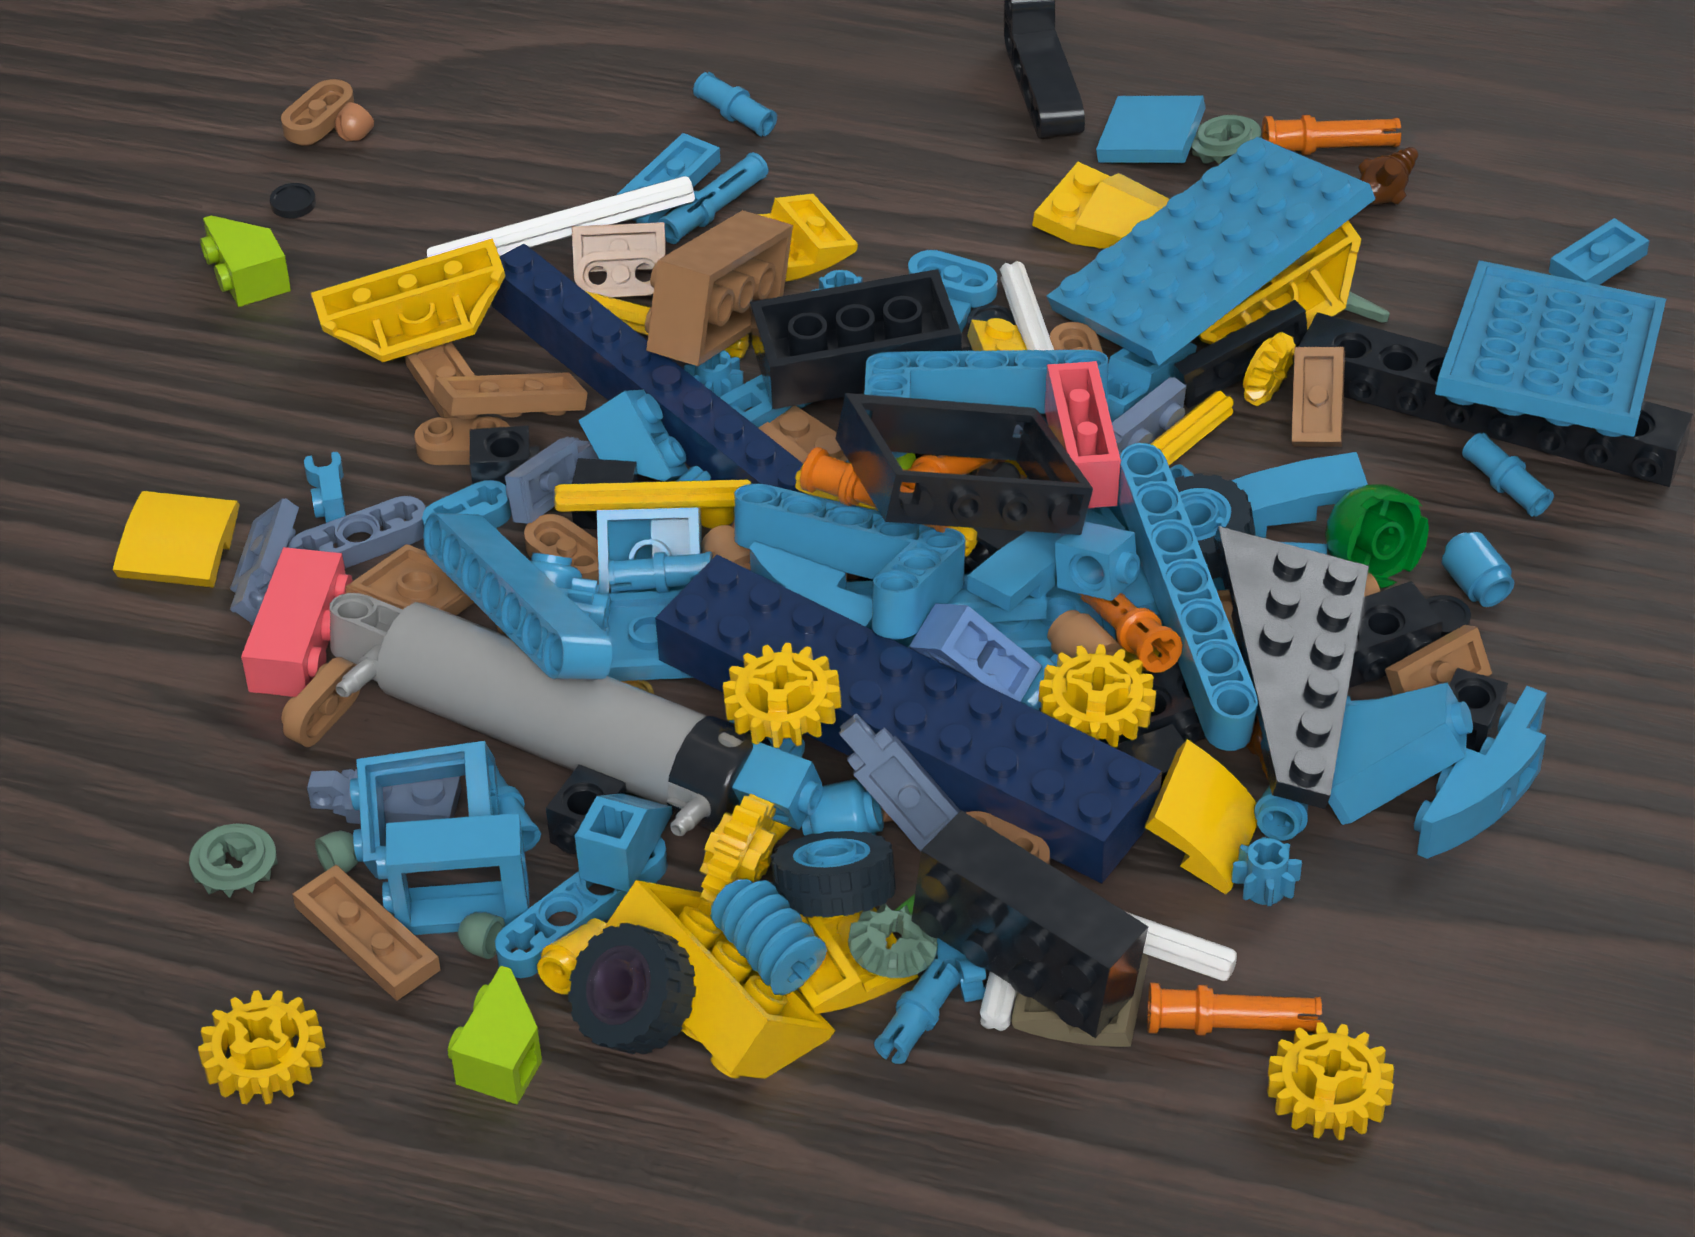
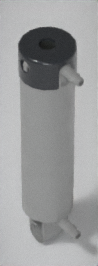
(497, 690)

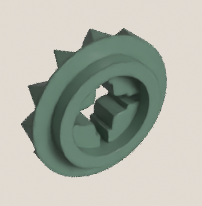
(1213, 140)
(244, 843)
(906, 958)

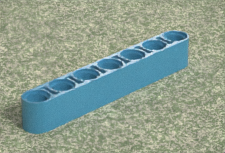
(518, 597)
(1187, 597)

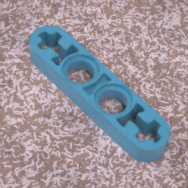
(569, 897)

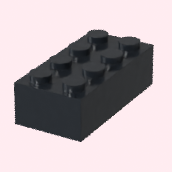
(819, 340)
(1028, 923)

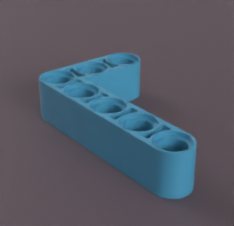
(972, 376)
(907, 561)

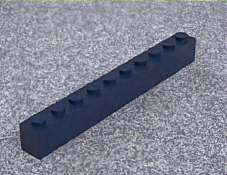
(615, 360)

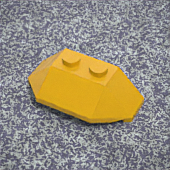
(1315, 280)
(413, 303)

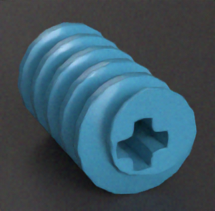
(768, 934)

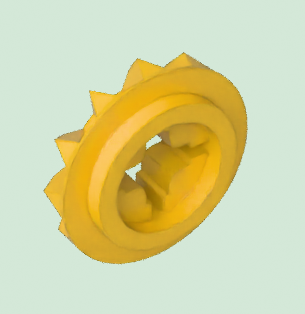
(1268, 368)

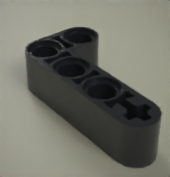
(1042, 68)

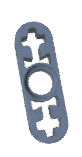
(369, 520)

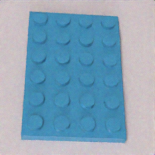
(1209, 249)
(1552, 349)

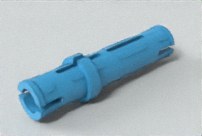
(714, 197)

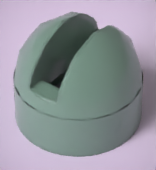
(336, 849)
(479, 932)

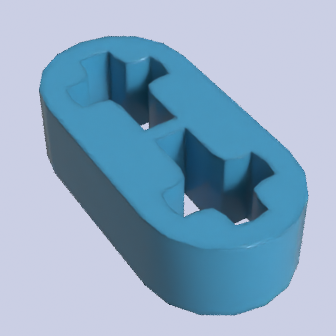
(482, 498)

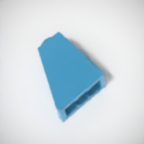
(1395, 746)

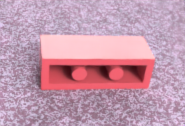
(1082, 424)
(293, 622)

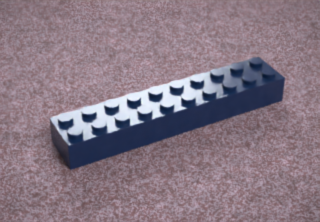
(966, 735)

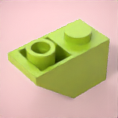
(245, 259)
(499, 1042)

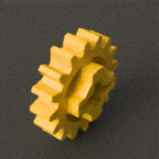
(1098, 694)
(782, 695)
(739, 847)
(261, 1047)
(1330, 1081)

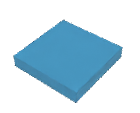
(1150, 129)

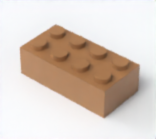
(709, 284)

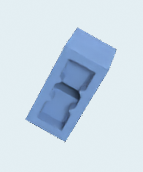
(975, 648)

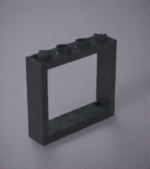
(1048, 501)

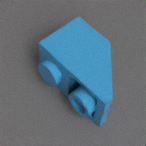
(633, 431)
(619, 838)

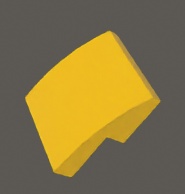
(816, 235)
(176, 538)
(1204, 815)
(840, 979)

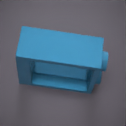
(376, 772)
(450, 846)

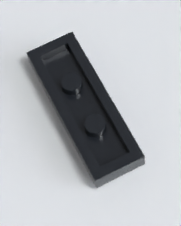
(1229, 357)

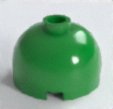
(1378, 529)

